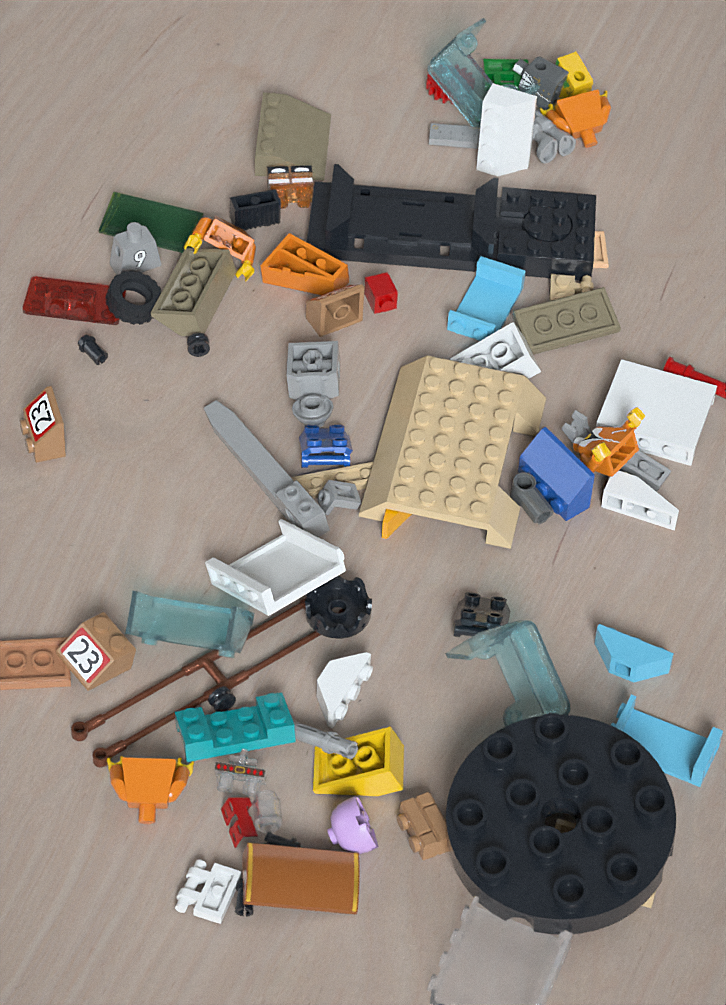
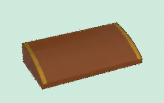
(301, 878)

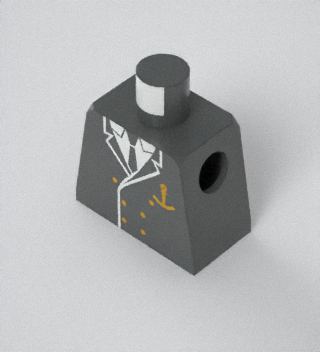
(546, 75)

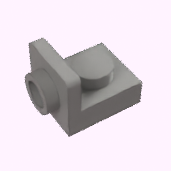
(338, 495)

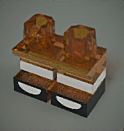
(297, 190)

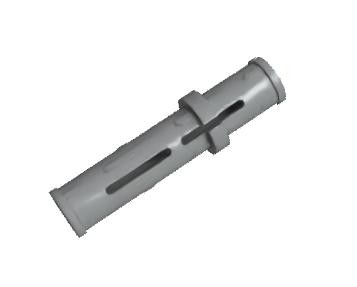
(327, 741)

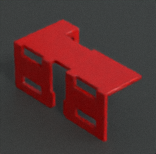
(245, 822)

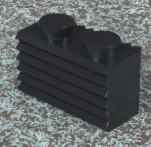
(255, 209)

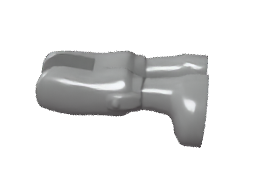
(550, 139)

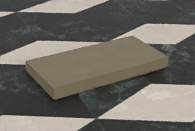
(567, 320)

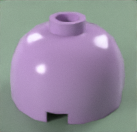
(352, 827)

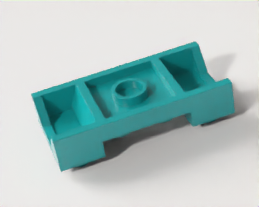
(237, 729)

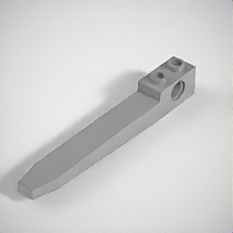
(286, 494)

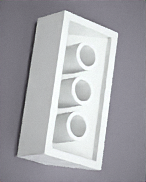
(505, 131)

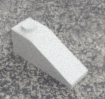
(635, 498)

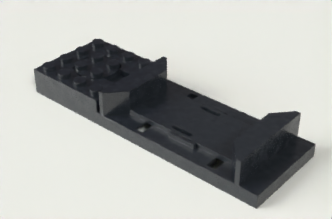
(407, 226)

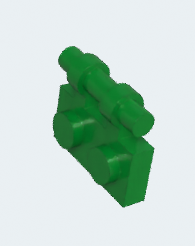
(502, 70)

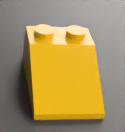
(372, 772)

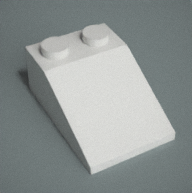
(502, 351)

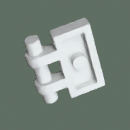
(216, 893)

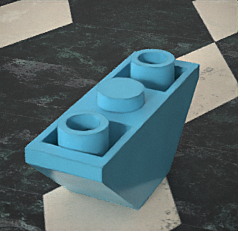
(630, 656)

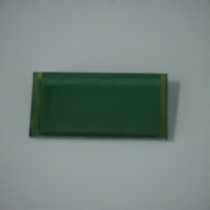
(165, 222)

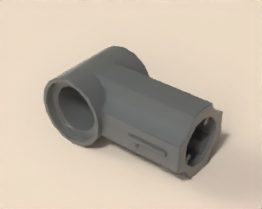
(529, 498)

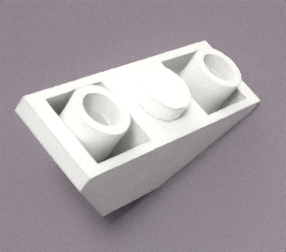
(341, 684)

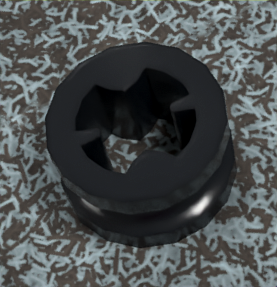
(194, 346)
(221, 699)

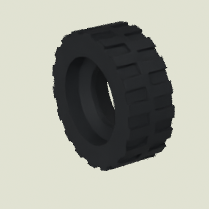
(134, 282)

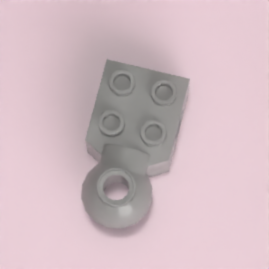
(313, 379)

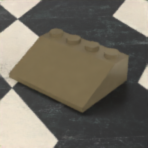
(291, 135)

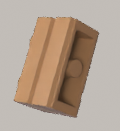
(424, 825)

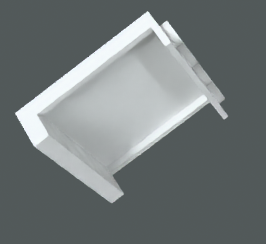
(672, 409)
(279, 570)

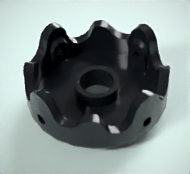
(343, 594)

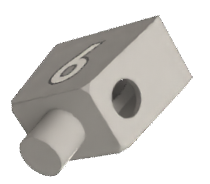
(134, 250)

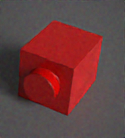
(381, 293)

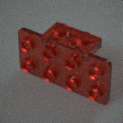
(68, 300)

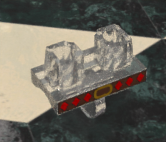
(252, 777)

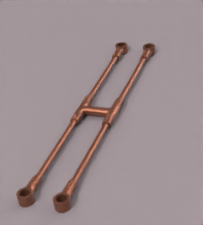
(206, 662)

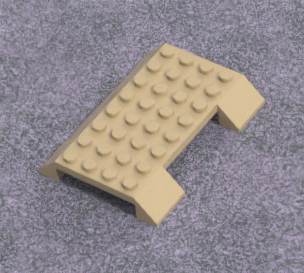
(449, 445)

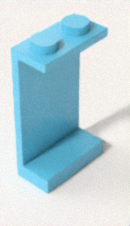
(487, 300)
(674, 748)

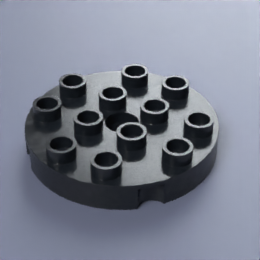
(535, 871)

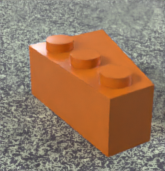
(304, 268)

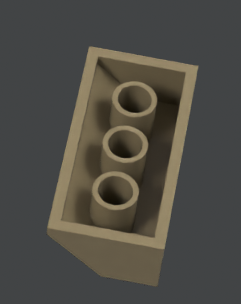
(194, 290)

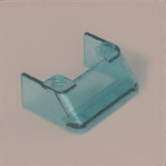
(462, 76)
(188, 624)
(525, 668)

